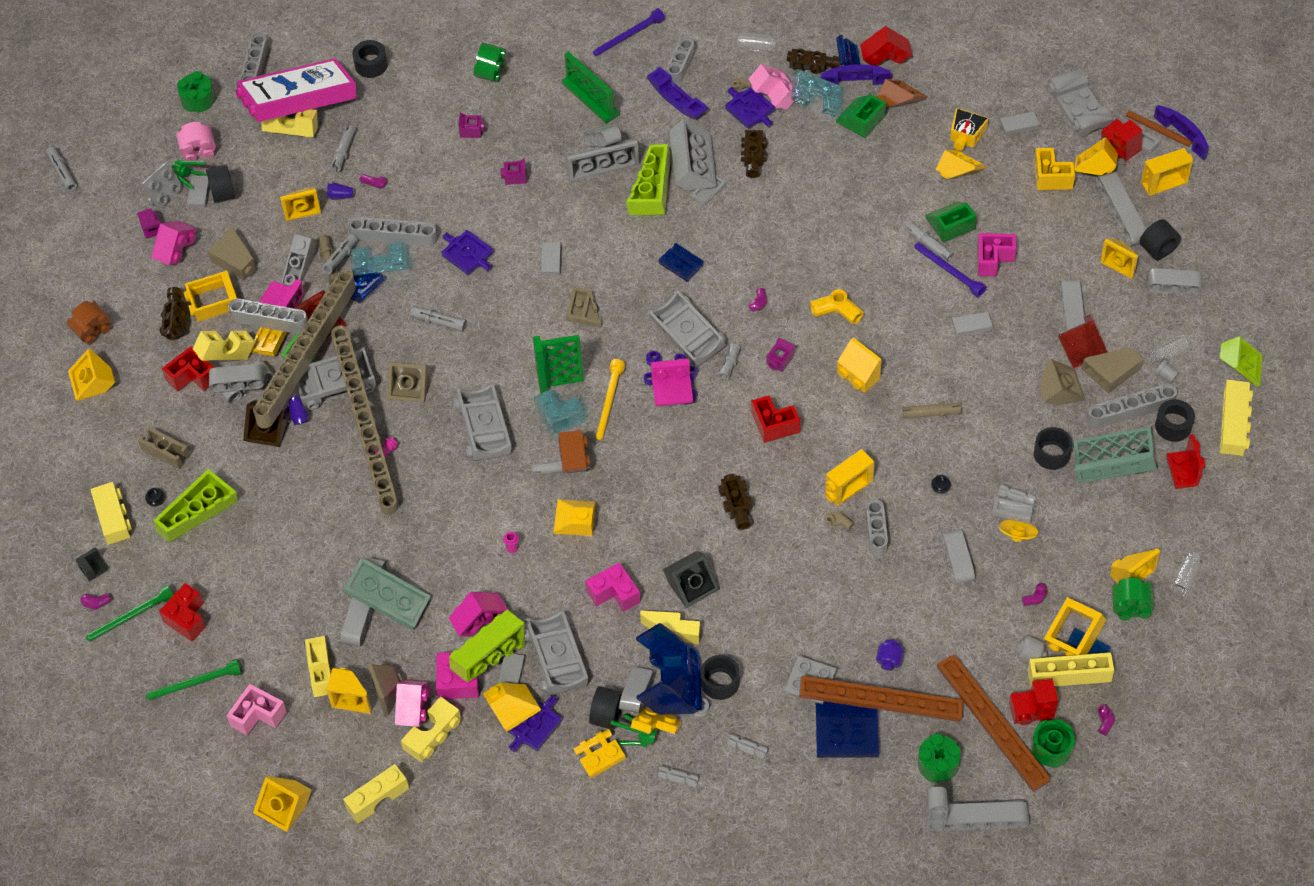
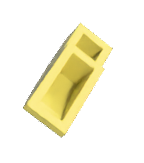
(687, 630)
(318, 664)

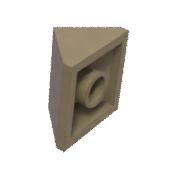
(407, 381)

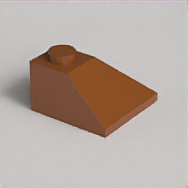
(899, 93)

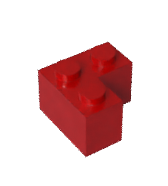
(884, 45)
(1124, 138)
(187, 368)
(774, 423)
(181, 612)
(1034, 704)

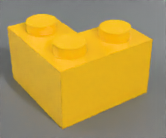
(1052, 174)

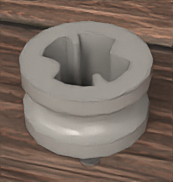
(704, 712)

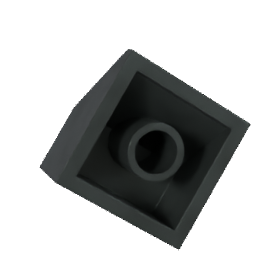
(691, 578)

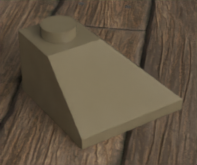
(1060, 384)
(385, 685)

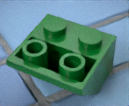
(863, 114)
(952, 220)

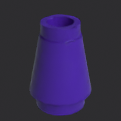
(338, 191)
(297, 411)

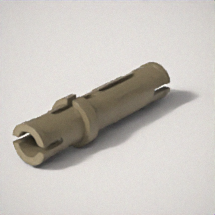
(325, 253)
(932, 410)

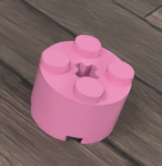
(196, 141)

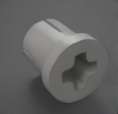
(1167, 372)

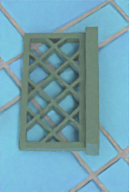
(1116, 465)

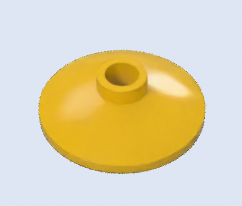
(1018, 530)

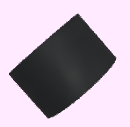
(370, 68)
(220, 183)
(1160, 239)
(1170, 431)
(1057, 437)
(724, 664)
(605, 707)

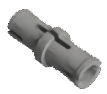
(729, 361)

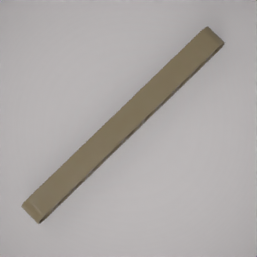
(304, 349)
(364, 427)

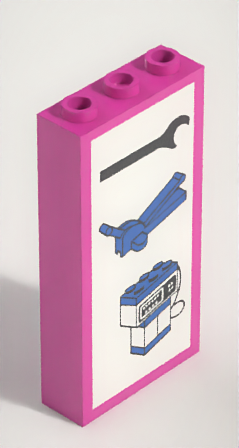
(296, 90)

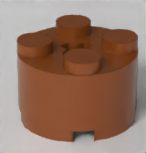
(89, 321)

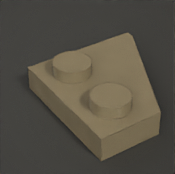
(582, 308)

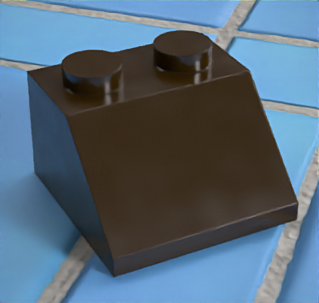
(267, 436)

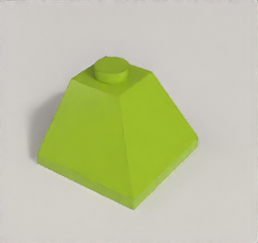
(1243, 359)

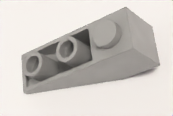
(299, 259)

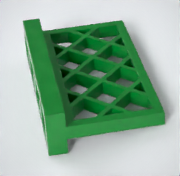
(589, 89)
(544, 364)

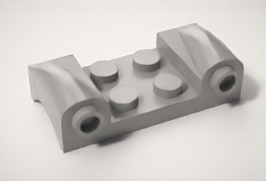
(1078, 103)
(688, 329)
(325, 379)
(483, 423)
(556, 654)

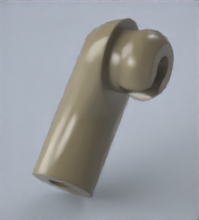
(740, 83)
(838, 519)

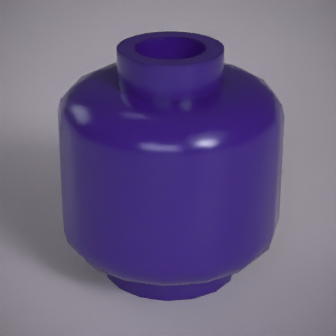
(890, 655)

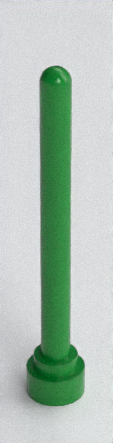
(164, 595)
(231, 668)

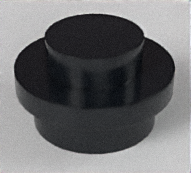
(940, 484)
(154, 497)

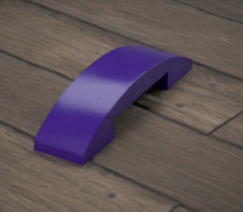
(857, 72)
(674, 95)
(1171, 117)

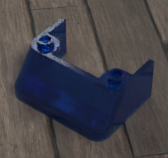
(680, 673)

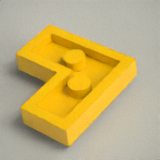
(648, 721)

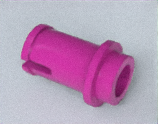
(389, 445)
(511, 541)

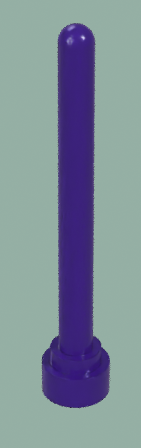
(655, 17)
(976, 288)

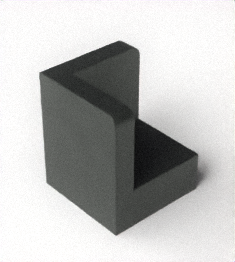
(92, 564)

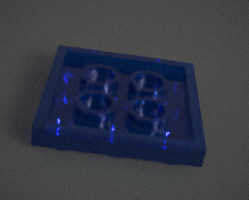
(846, 731)

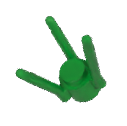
(182, 170)
(645, 738)

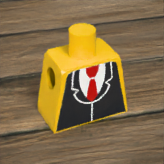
(967, 128)

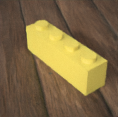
(1235, 417)
(1072, 669)

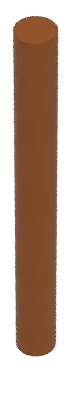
(1158, 128)

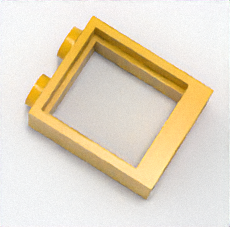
(1155, 182)
(207, 284)
(849, 477)
(1090, 636)

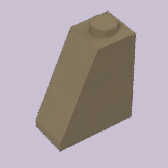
(232, 255)
(1112, 368)

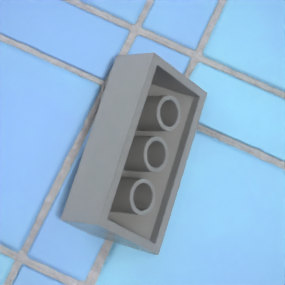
(692, 156)
(602, 159)

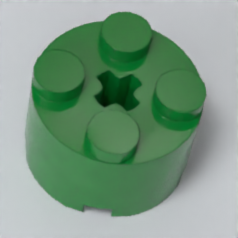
(489, 62)
(196, 92)
(1132, 598)
(1053, 742)
(938, 758)

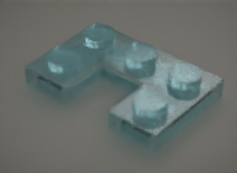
(807, 84)
(364, 264)

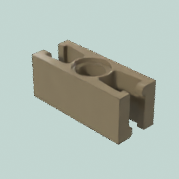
(163, 441)

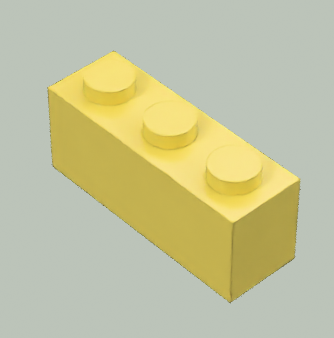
(111, 513)

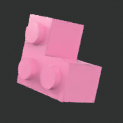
(773, 84)
(255, 706)

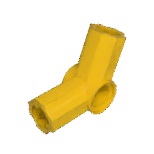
(830, 304)

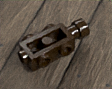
(809, 62)
(753, 152)
(173, 314)
(737, 502)

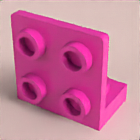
(283, 295)
(671, 382)

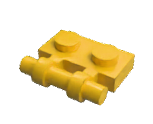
(602, 758)

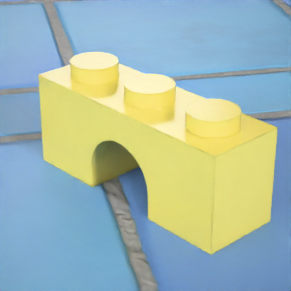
(304, 124)
(212, 347)
(422, 743)
(387, 784)

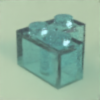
(558, 416)

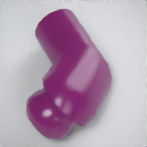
(372, 181)
(759, 302)
(1037, 597)
(93, 602)
(1107, 719)

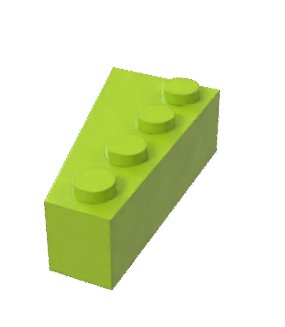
(652, 181)
(194, 506)
(488, 646)

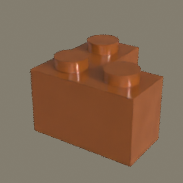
(572, 451)

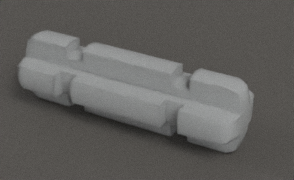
(1016, 495)
(747, 746)
(678, 776)

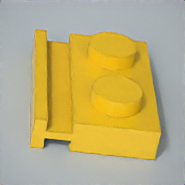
(268, 341)

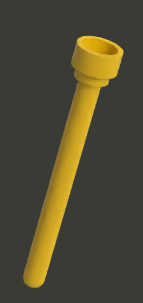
(617, 367)

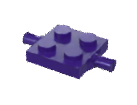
(749, 107)
(467, 252)
(537, 728)

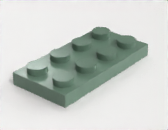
(386, 593)

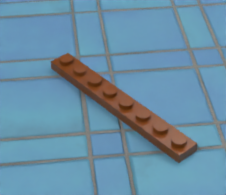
(880, 698)
(993, 723)

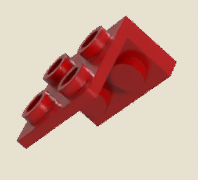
(1186, 465)

